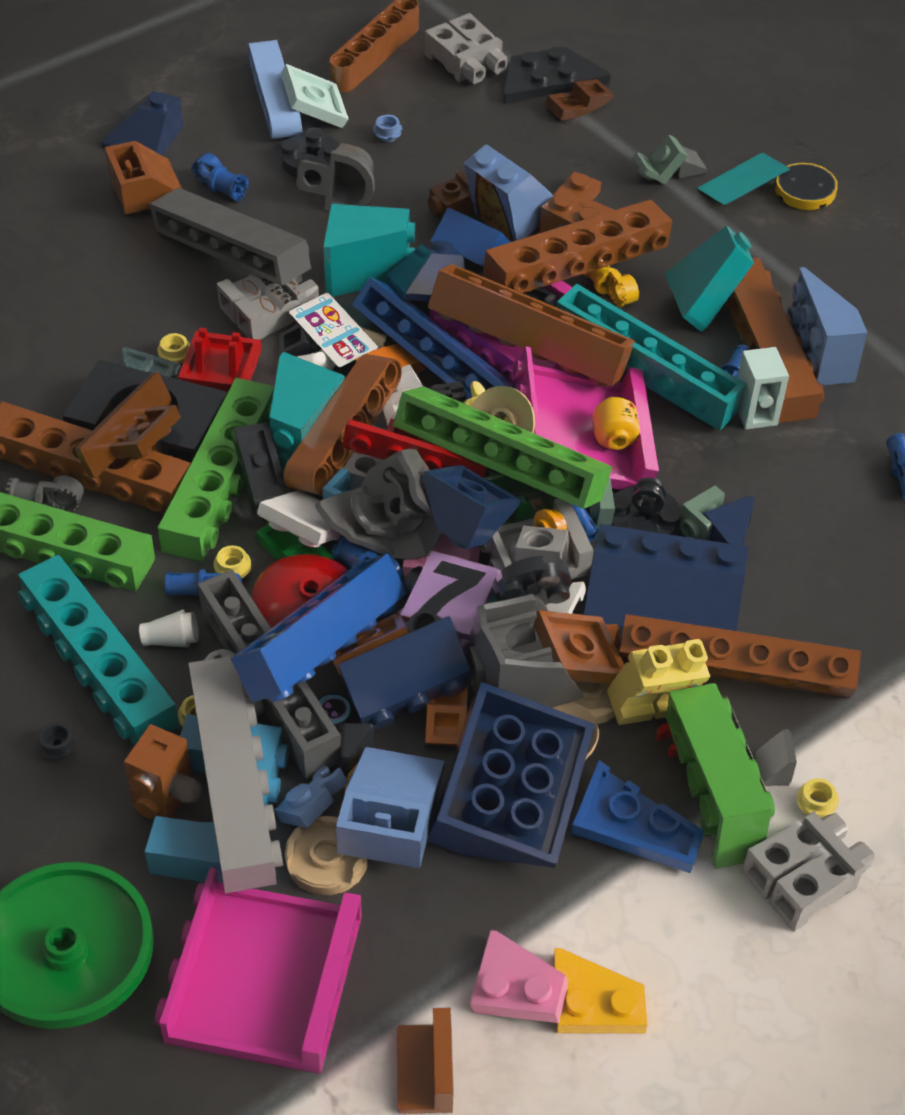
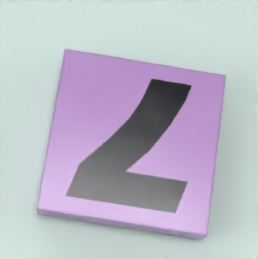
(452, 589)

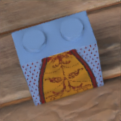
(504, 193)

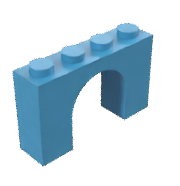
(189, 847)

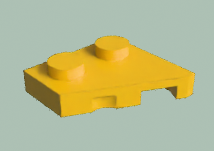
(599, 999)

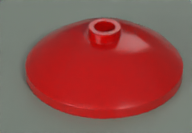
(283, 584)

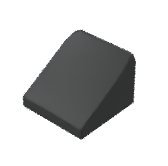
(691, 166)
(777, 760)

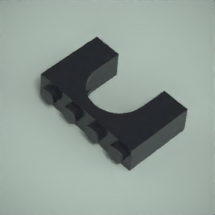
(112, 383)

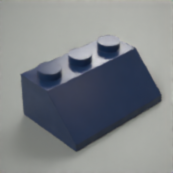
(406, 674)

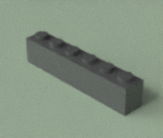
(231, 236)

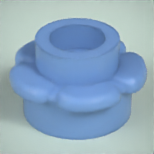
(387, 128)

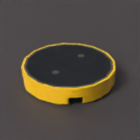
(806, 186)

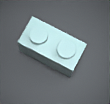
(765, 387)

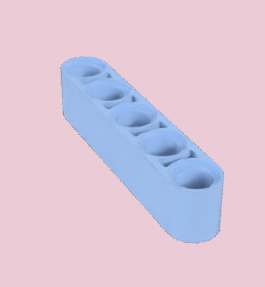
(266, 67)

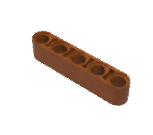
(374, 44)
(358, 399)

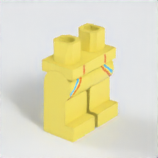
(645, 681)

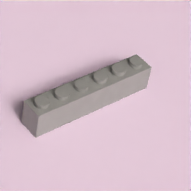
(233, 777)

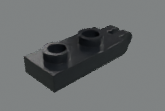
(259, 463)

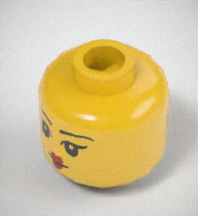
(616, 421)

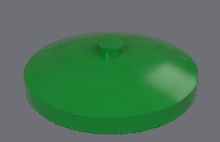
(71, 944)

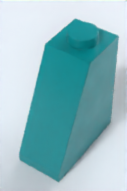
(709, 276)

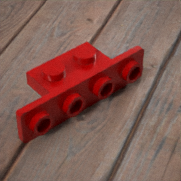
(384, 443)

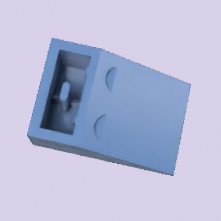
(828, 329)
(389, 807)

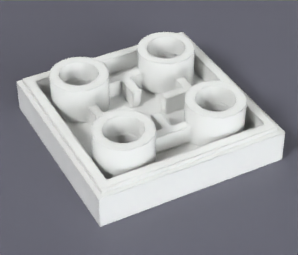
(298, 515)

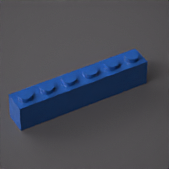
(425, 338)
(318, 629)

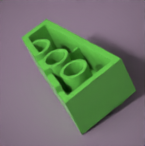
(719, 772)

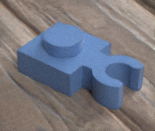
(308, 802)

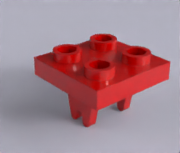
(219, 359)

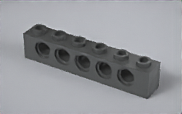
(304, 723)

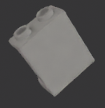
(579, 546)

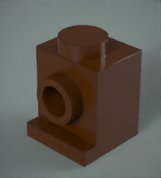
(452, 195)

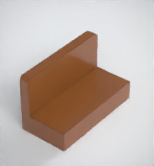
(425, 1066)

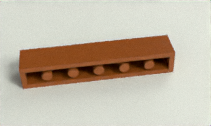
(531, 323)
(763, 324)

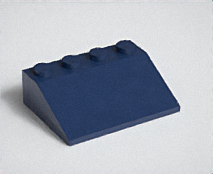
(665, 578)
(511, 780)

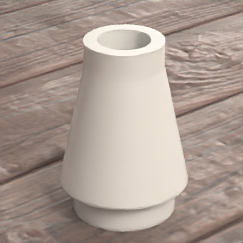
(171, 630)

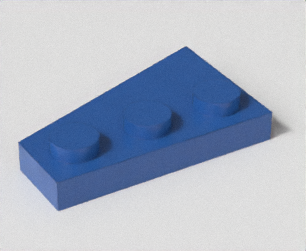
(631, 822)

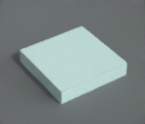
(314, 96)

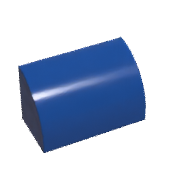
(468, 235)

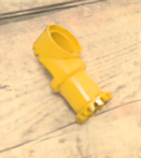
(619, 287)

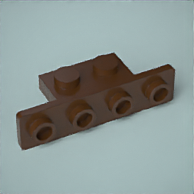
(130, 427)

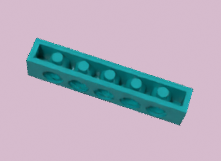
(665, 364)
(96, 649)

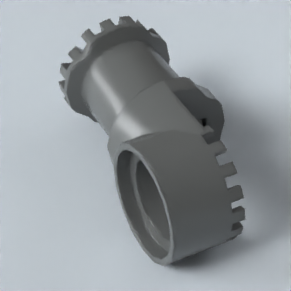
(47, 492)

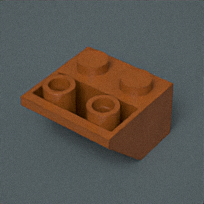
(139, 175)

